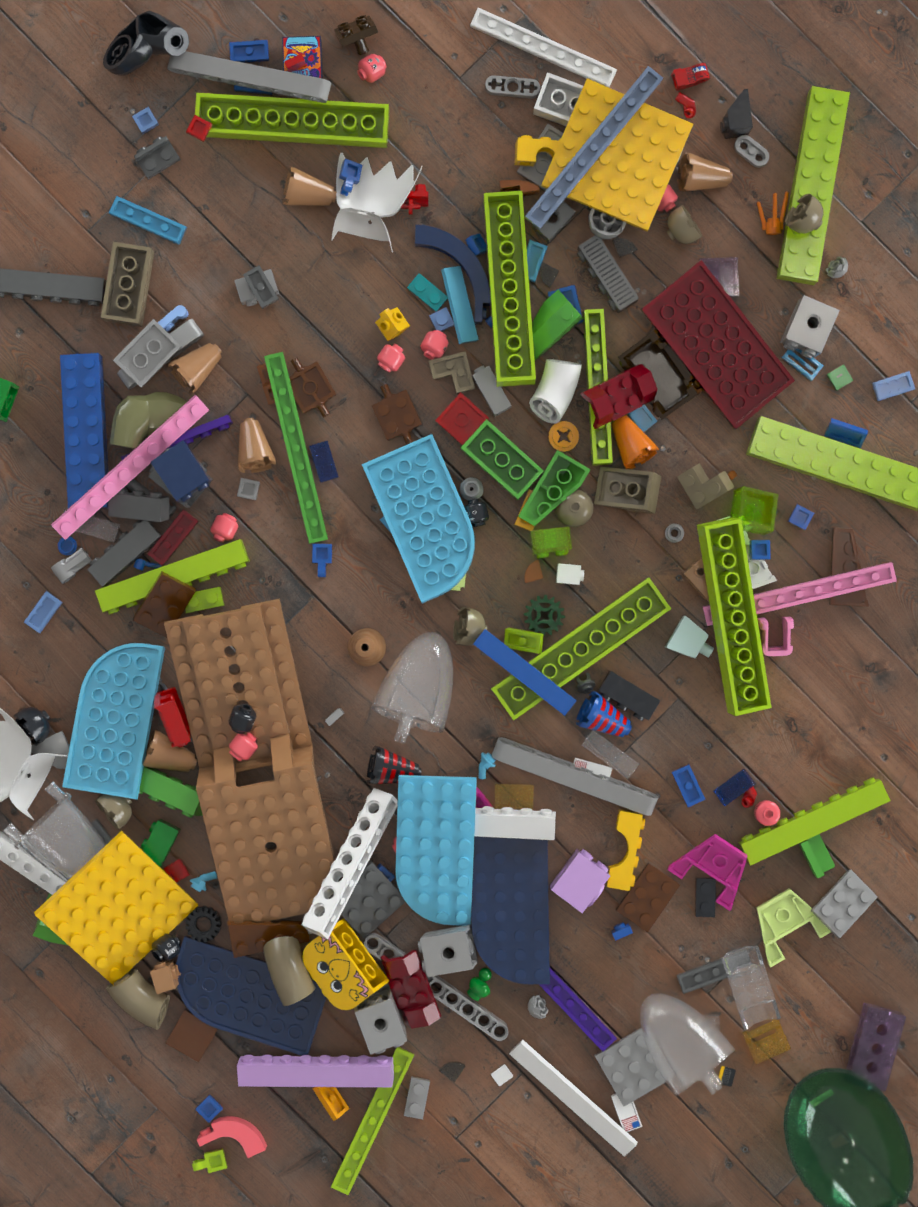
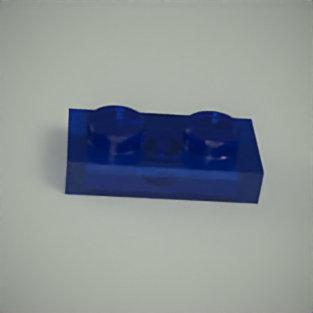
(324, 461)
(734, 787)

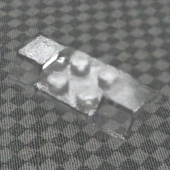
(750, 985)

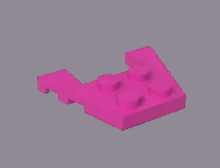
(719, 861)

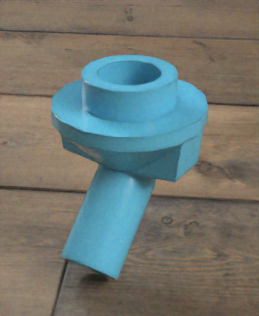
(486, 762)
(200, 882)

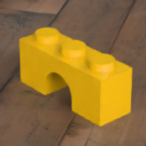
(527, 148)

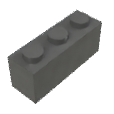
(139, 505)

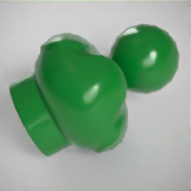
(478, 987)

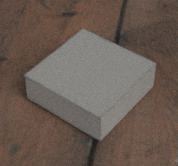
(248, 489)
(334, 716)

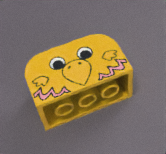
(343, 967)

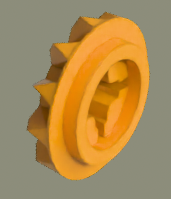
(573, 436)

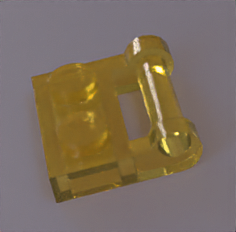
(768, 1046)

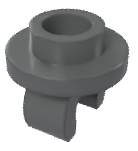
(585, 686)

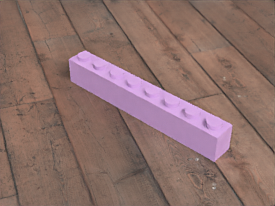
(315, 1071)

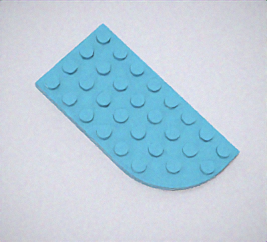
(424, 515)
(114, 721)
(436, 846)

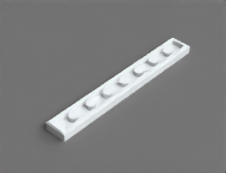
(543, 47)
(573, 1097)

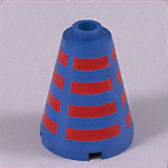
(602, 716)

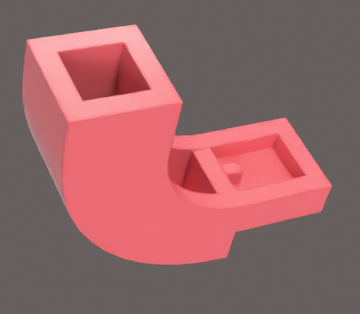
(236, 1128)

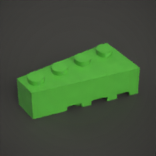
(170, 791)

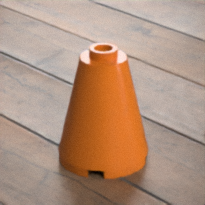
(632, 442)

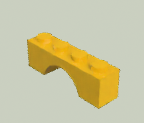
(621, 874)

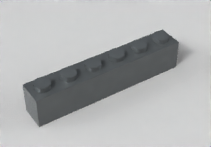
(52, 287)

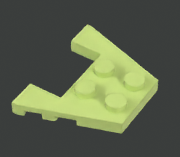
(782, 916)

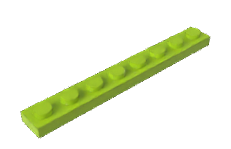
(371, 1124)

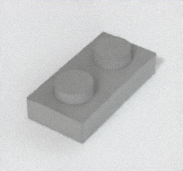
(417, 1097)

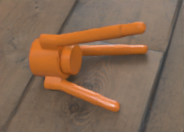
(773, 225)

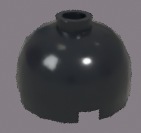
(34, 723)

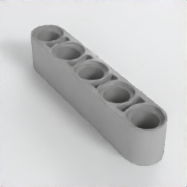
(185, 335)

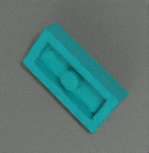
(427, 292)

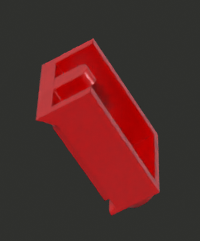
(173, 717)

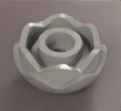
(837, 267)
(477, 487)
(537, 1007)

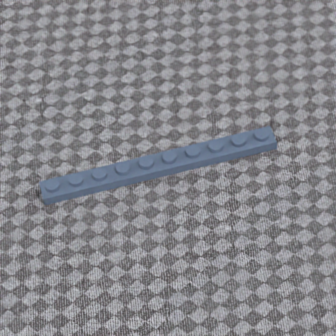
(594, 147)

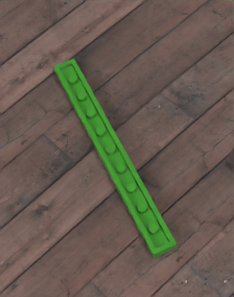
(296, 447)

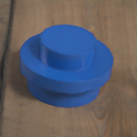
(67, 546)

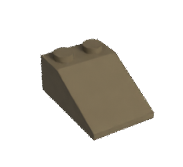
(628, 489)

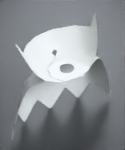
(373, 193)
(17, 757)

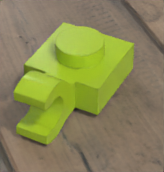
(213, 1161)

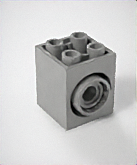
(800, 335)
(439, 959)
(381, 1022)

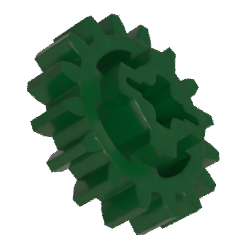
(550, 622)

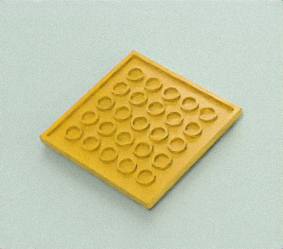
(633, 168)
(116, 908)

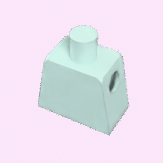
(689, 639)

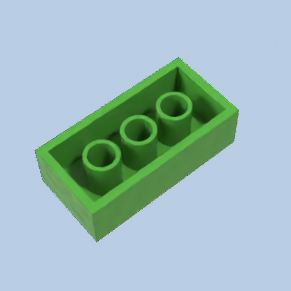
(501, 460)

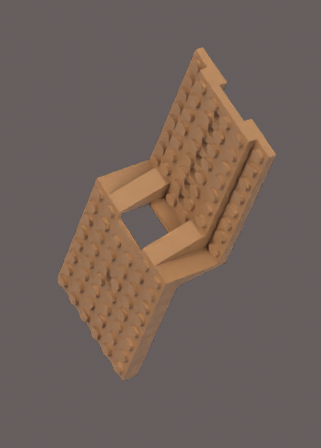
(287, 810)

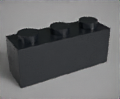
(628, 696)

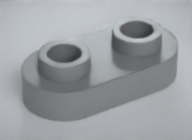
(753, 149)

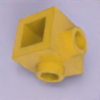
(392, 323)

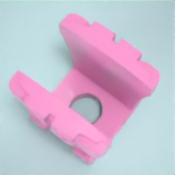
(786, 649)

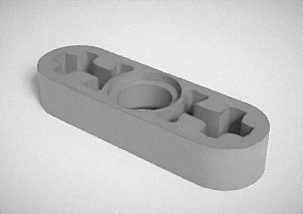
(527, 82)

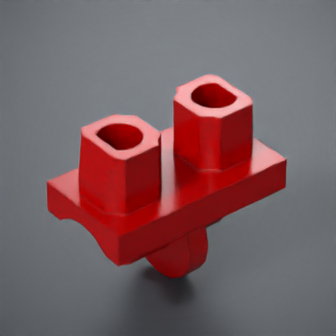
(416, 199)

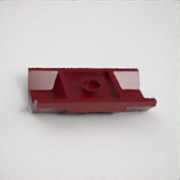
(621, 394)
(411, 990)

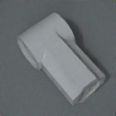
(67, 568)

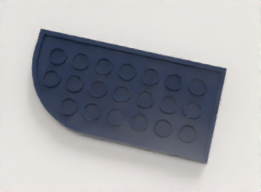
(512, 907)
(242, 998)

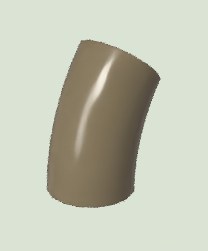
(287, 969)
(139, 999)

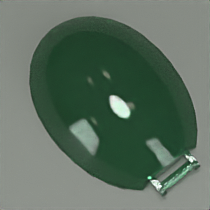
(847, 1141)

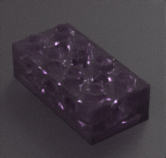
(887, 1040)

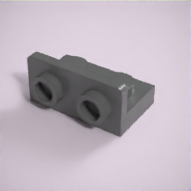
(156, 157)

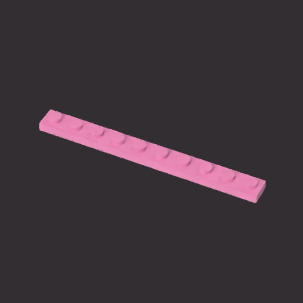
(130, 467)
(819, 589)

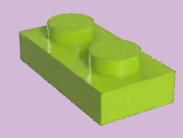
(205, 600)
(523, 640)

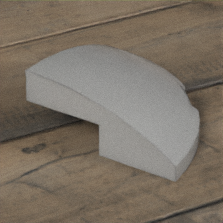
(54, 745)

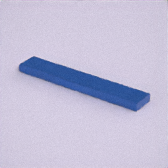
(524, 672)

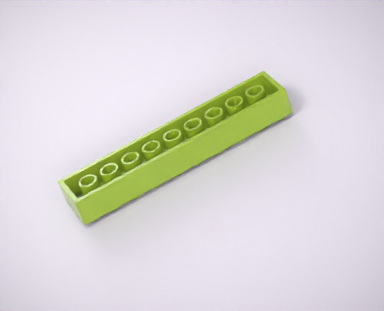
(294, 120)
(814, 175)
(509, 289)
(835, 462)
(734, 616)
(586, 644)

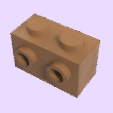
(696, 577)
(165, 976)

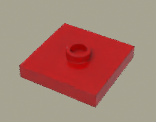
(461, 419)

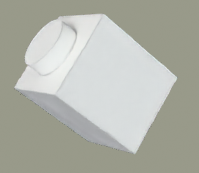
(569, 574)

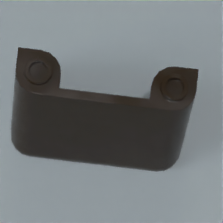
(672, 378)

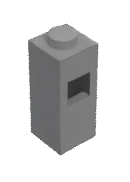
(493, 395)

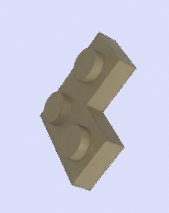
(455, 366)

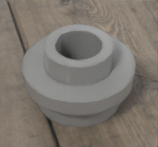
(678, 528)

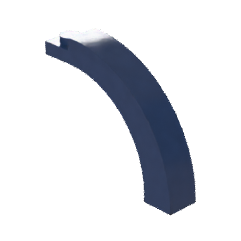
(451, 246)

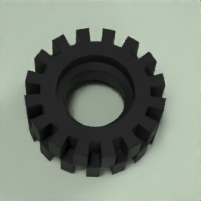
(203, 935)

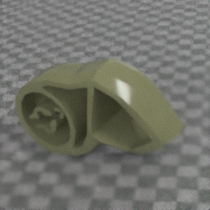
(142, 415)

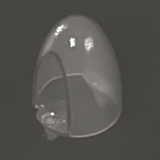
(418, 686)
(61, 838)
(682, 1043)

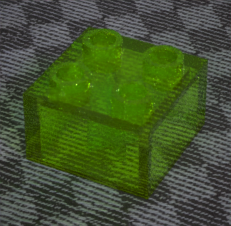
(755, 509)
(550, 541)

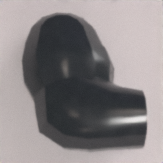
(144, 36)

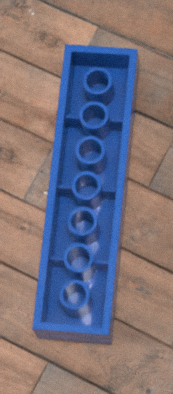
(83, 423)

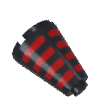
(387, 766)

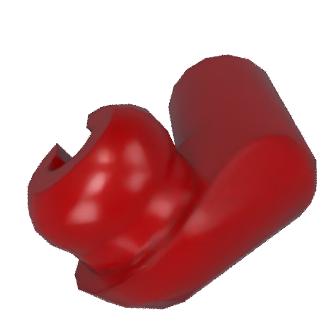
(688, 105)
(749, 798)

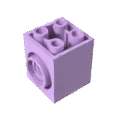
(580, 880)

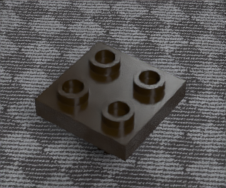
(356, 32)

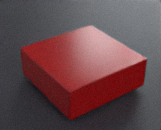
(295, 63)
(199, 128)
(177, 870)

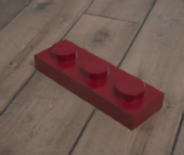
(173, 537)

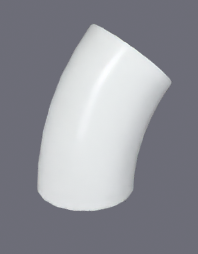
(555, 390)

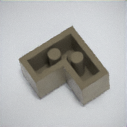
(701, 489)

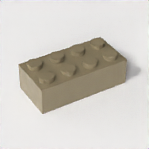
(127, 284)

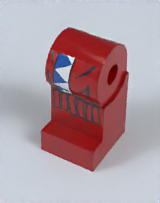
(690, 76)

